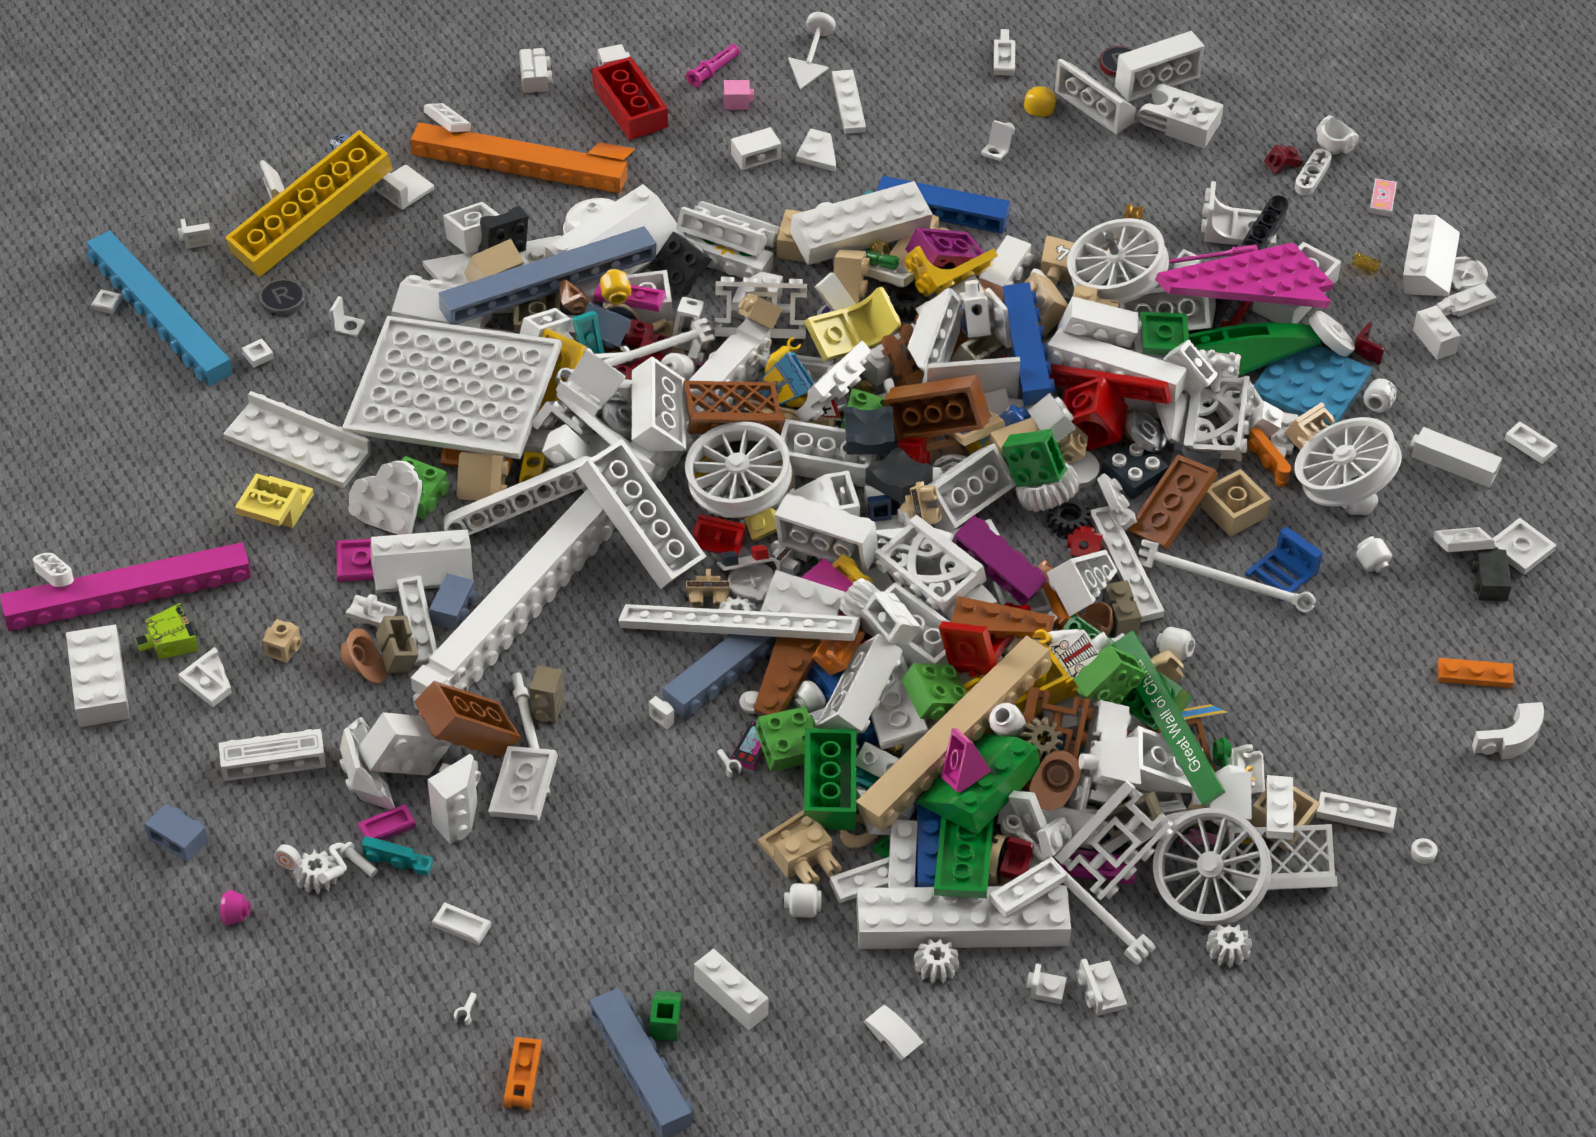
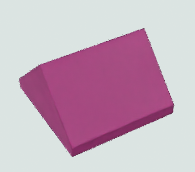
(962, 762)

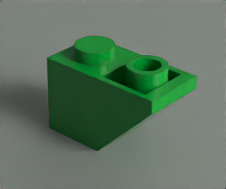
(665, 1015)

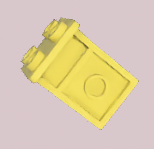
(843, 329)

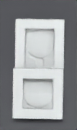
(894, 1031)

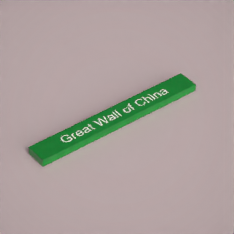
(1172, 724)

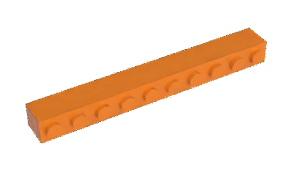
(519, 158)

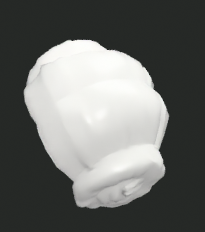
(1336, 136)

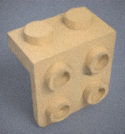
(481, 475)

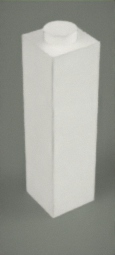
(1455, 457)

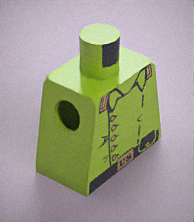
(168, 634)

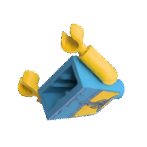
(789, 376)

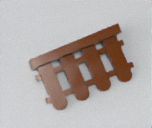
(899, 360)

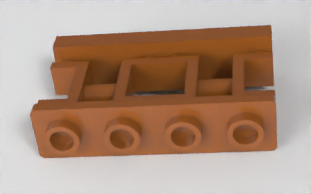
(1070, 746)

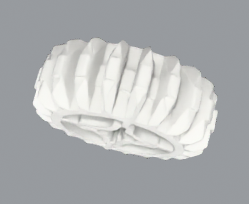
(1050, 494)

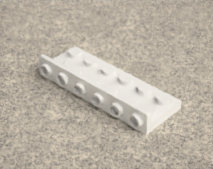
(299, 440)

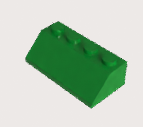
(830, 777)

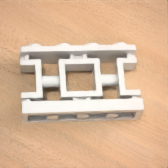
(728, 228)
(761, 289)
(1100, 827)

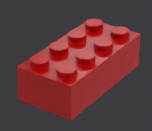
(630, 98)

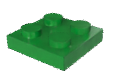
(1162, 331)

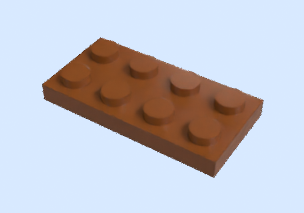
(1173, 501)

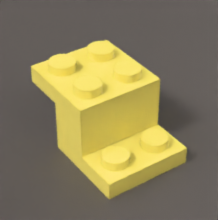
(274, 501)

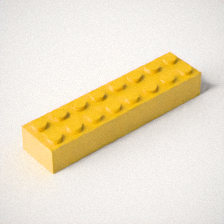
(309, 203)

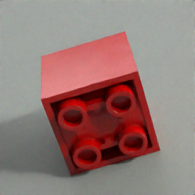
(1097, 411)

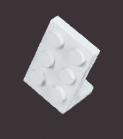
(1226, 223)

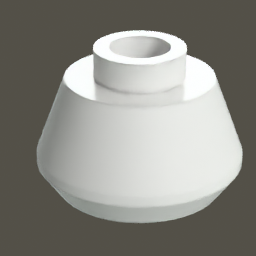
(809, 696)

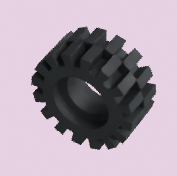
(910, 292)
(1073, 508)

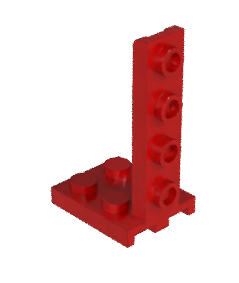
(972, 647)

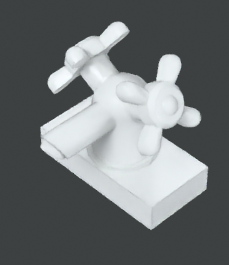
(1224, 364)

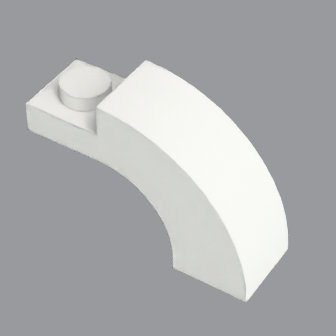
(1515, 739)

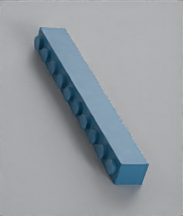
(159, 308)

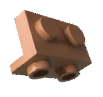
(572, 298)

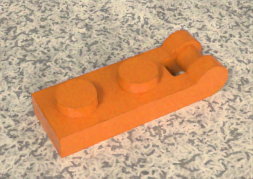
(1269, 456)
(522, 1072)

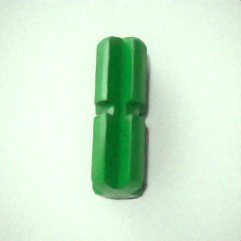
(885, 260)

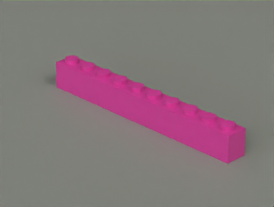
(126, 586)

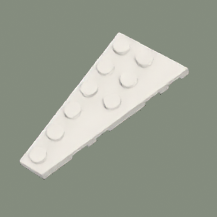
(452, 268)

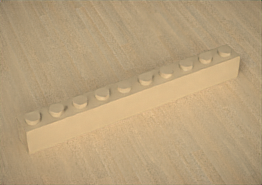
(926, 758)

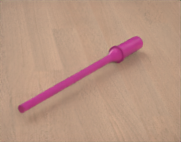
(1232, 252)

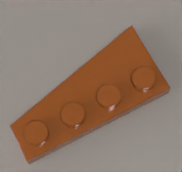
(1001, 619)
(785, 673)

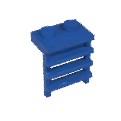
(1295, 556)

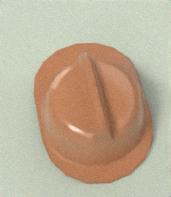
(362, 656)
(1055, 780)

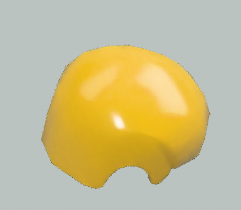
(1040, 101)

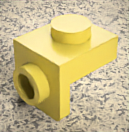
(761, 524)

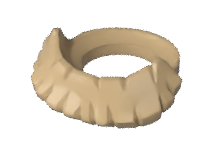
(857, 841)

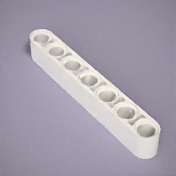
(514, 507)

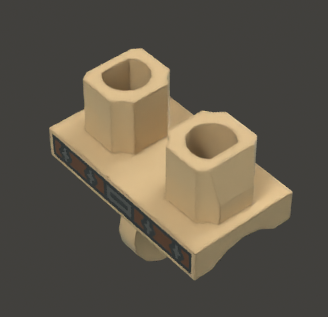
(918, 503)
(707, 587)

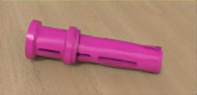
(707, 69)

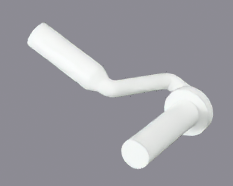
(347, 850)

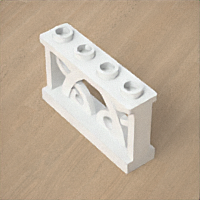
(1196, 439)
(917, 584)

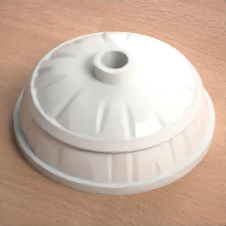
(583, 211)

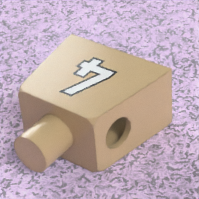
(1055, 259)

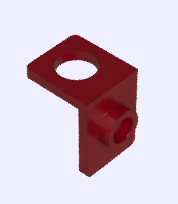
(1366, 348)

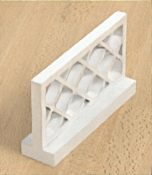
(1289, 880)

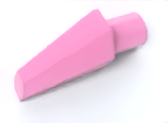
(1196, 837)

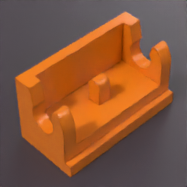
(836, 654)

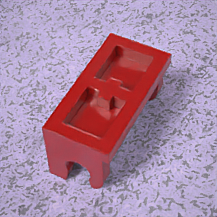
(719, 534)

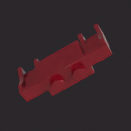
(640, 335)

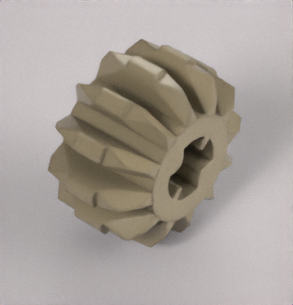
(1047, 730)

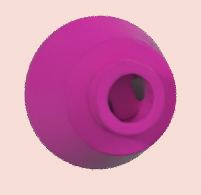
(234, 908)

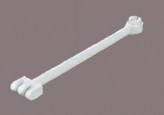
(696, 332)
(1152, 555)
(1136, 946)

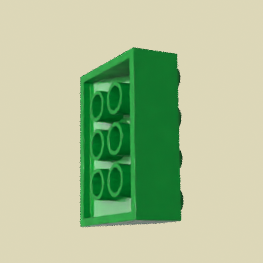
(1011, 767)

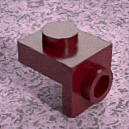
(1282, 156)
(1017, 858)

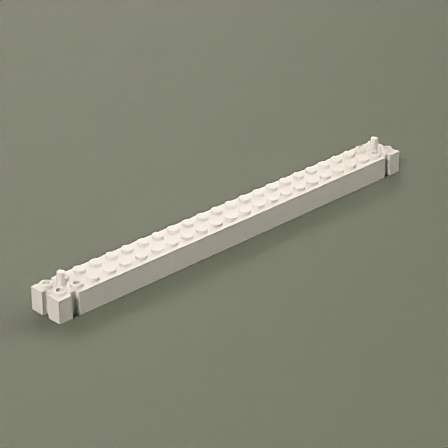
(571, 540)

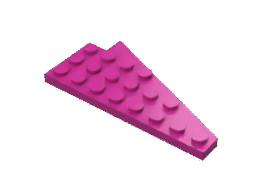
(1265, 275)

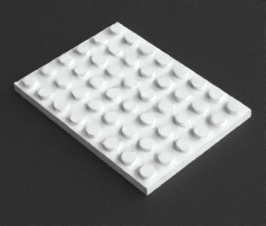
(453, 387)

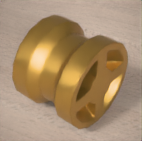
(1134, 212)

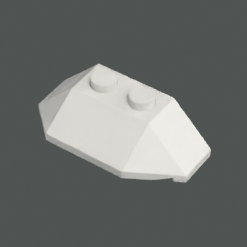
(936, 330)
(367, 784)

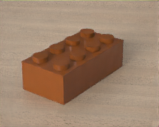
(938, 407)
(466, 719)

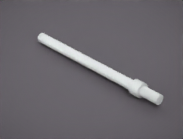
(521, 697)

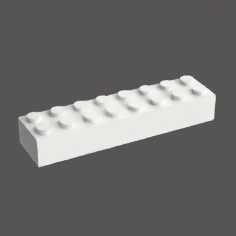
(914, 915)

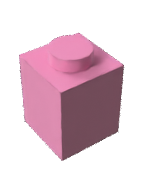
(737, 95)

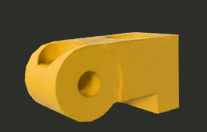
(532, 470)

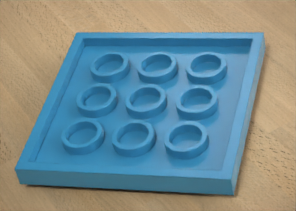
(1312, 378)

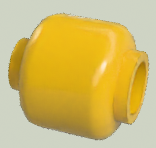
(615, 286)

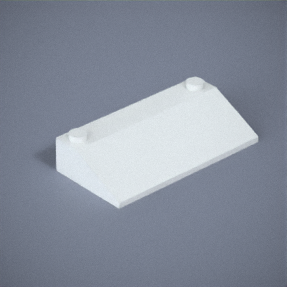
(630, 212)

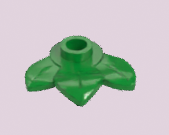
(1221, 752)

